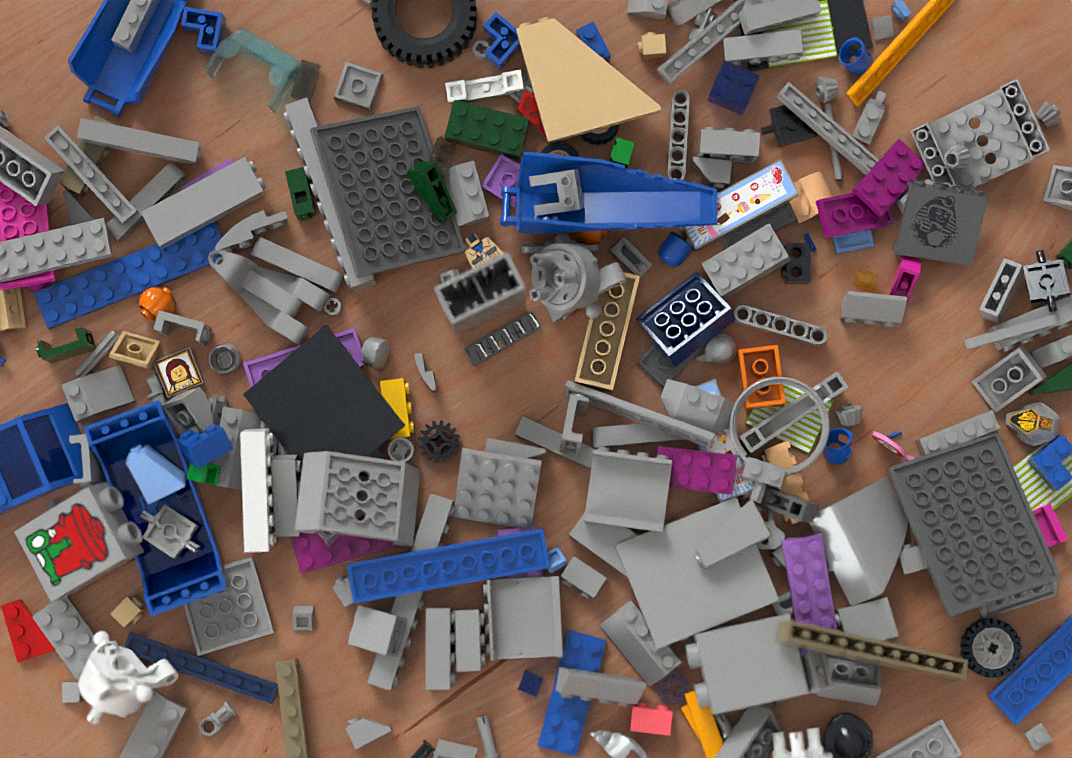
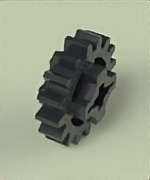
(438, 450)

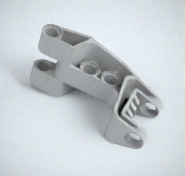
(269, 293)

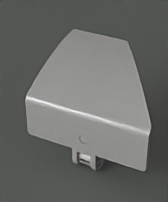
(863, 539)

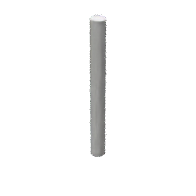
(834, 153)

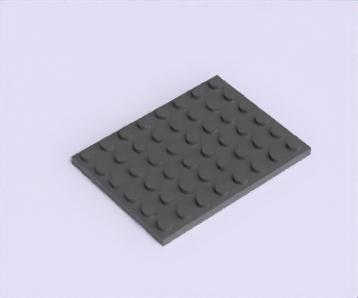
(373, 195)
(973, 524)

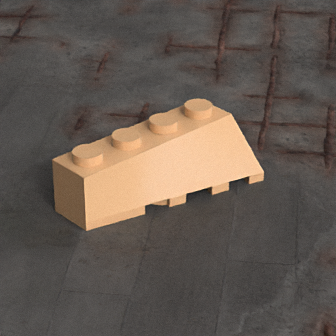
(792, 484)

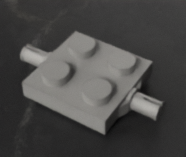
(170, 531)

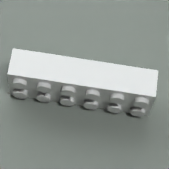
(257, 490)

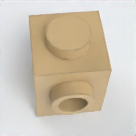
(652, 46)
(128, 611)

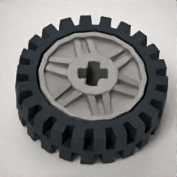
(1001, 658)

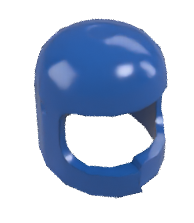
(862, 63)
(674, 250)
(839, 455)

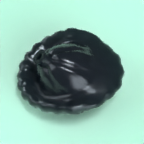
(848, 737)

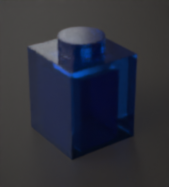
(530, 683)

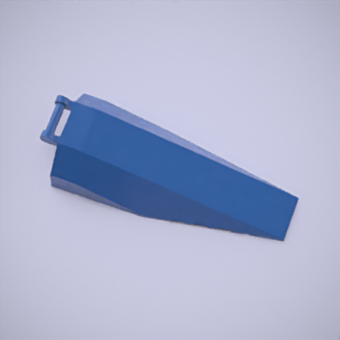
(114, 70)
(611, 196)

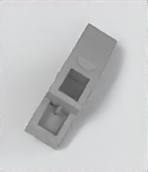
(256, 224)

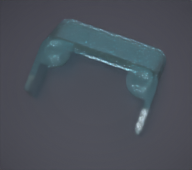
(283, 65)

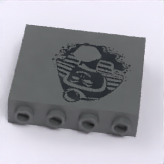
(941, 222)

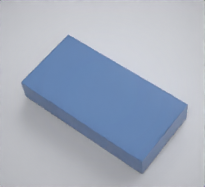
(853, 242)

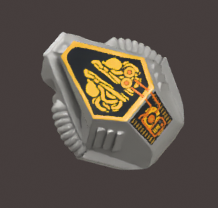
(1034, 423)

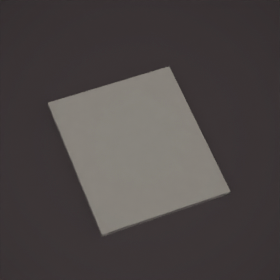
(678, 593)

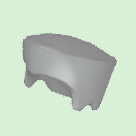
(375, 352)
(225, 359)

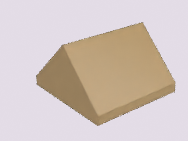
(135, 350)

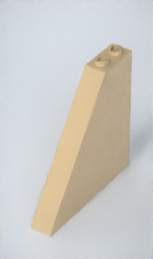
(575, 85)

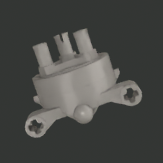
(569, 279)

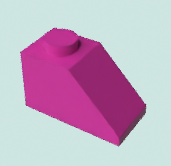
(906, 277)

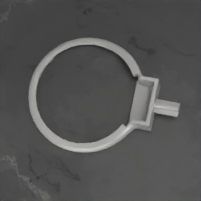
(764, 473)

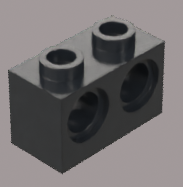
(801, 264)

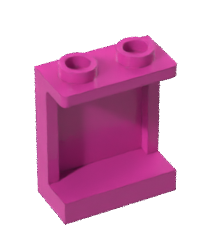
(1049, 525)

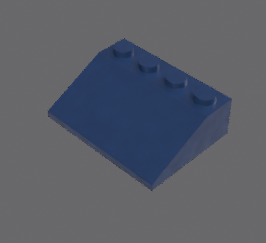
(686, 319)

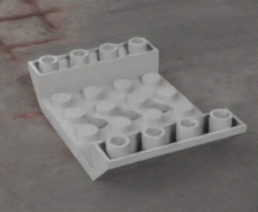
(1010, 131)
(330, 500)

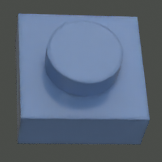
(900, 10)
(556, 559)

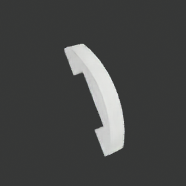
(485, 88)

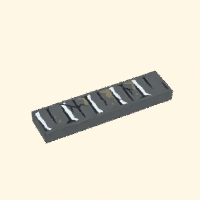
(502, 338)

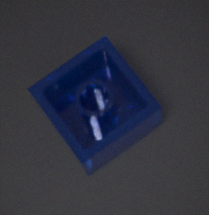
(733, 87)

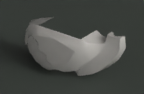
(618, 744)

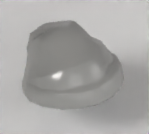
(719, 349)

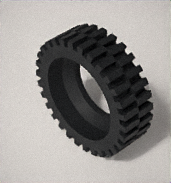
(425, 50)

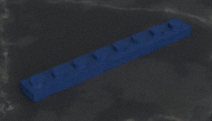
(203, 668)

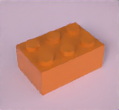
(756, 365)

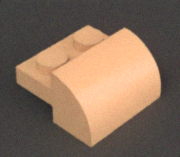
(810, 190)

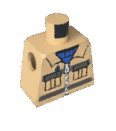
(481, 250)

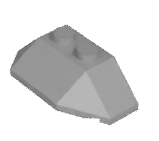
(696, 406)

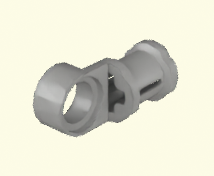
(157, 389)
(216, 718)

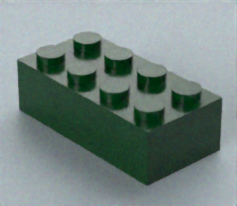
(487, 129)

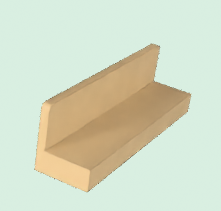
(11, 309)

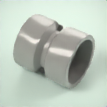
(401, 450)

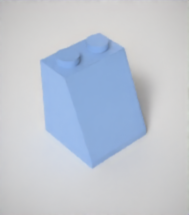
(154, 473)

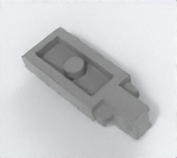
(869, 119)

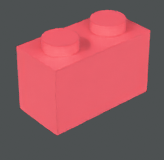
(651, 720)

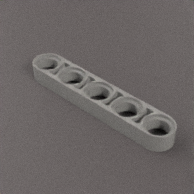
(1012, 331)

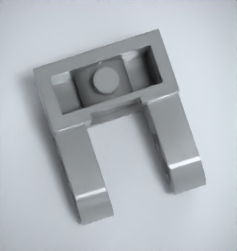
(568, 191)

